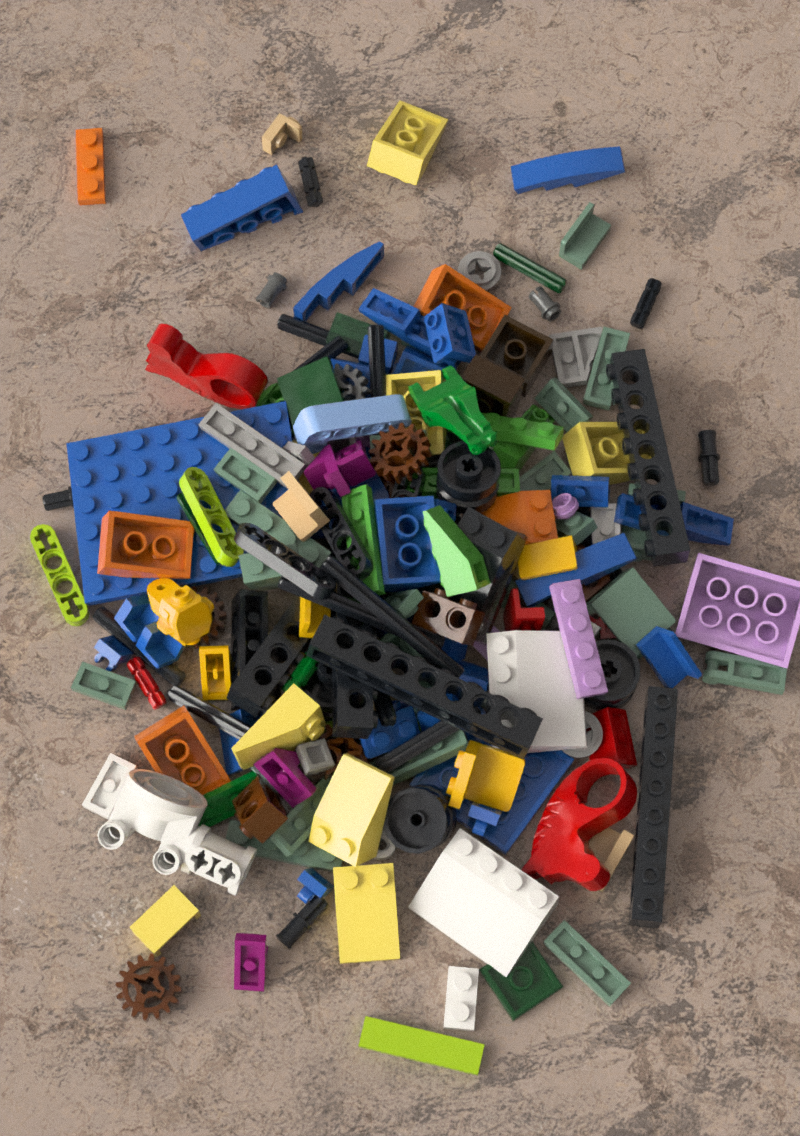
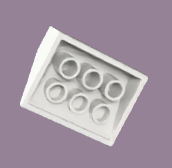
(535, 675)
(483, 902)

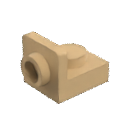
(278, 131)

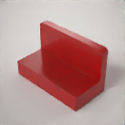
(521, 618)
(616, 738)

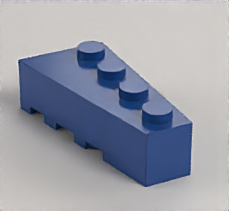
(241, 208)

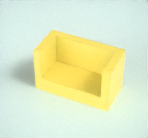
(164, 920)

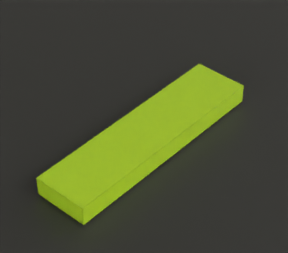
(421, 1045)

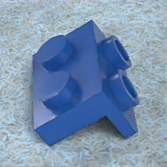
(387, 738)

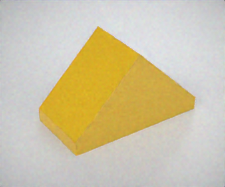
(215, 671)

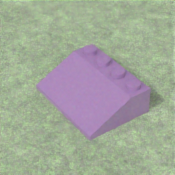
(741, 610)

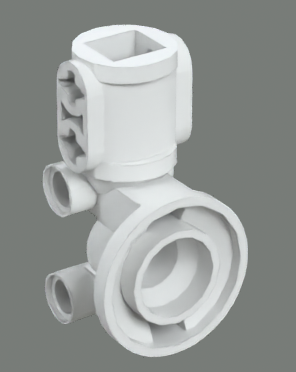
(171, 814)

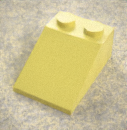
(406, 142)
(399, 385)
(598, 451)
(286, 724)
(352, 811)
(366, 913)

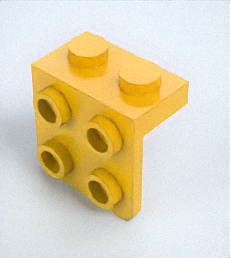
(485, 777)

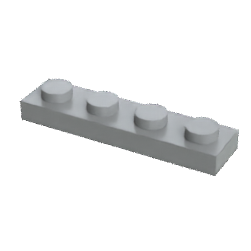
(250, 444)

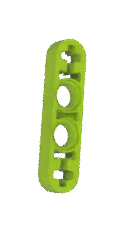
(198, 487)
(60, 574)

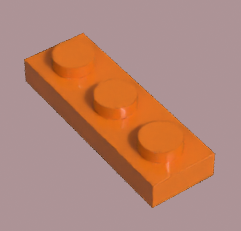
(90, 166)

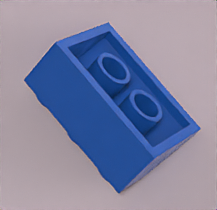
(405, 543)

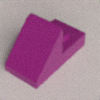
(354, 463)
(326, 473)
(281, 771)
(250, 962)

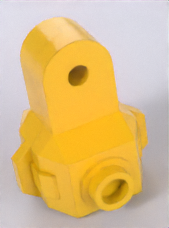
(180, 611)

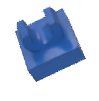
(113, 651)
(484, 815)
(314, 885)

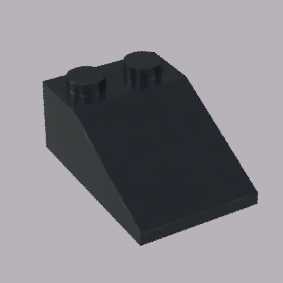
(499, 550)

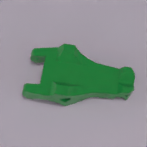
(456, 408)

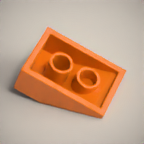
(456, 290)
(526, 513)
(145, 546)
(181, 751)

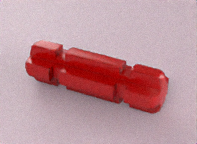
(146, 683)

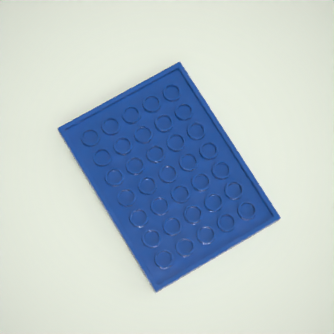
(141, 476)

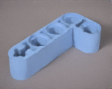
(349, 419)

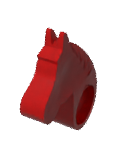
(215, 376)
(567, 825)

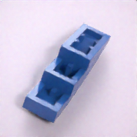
(568, 168)
(344, 277)
(400, 320)
(699, 523)
(592, 565)

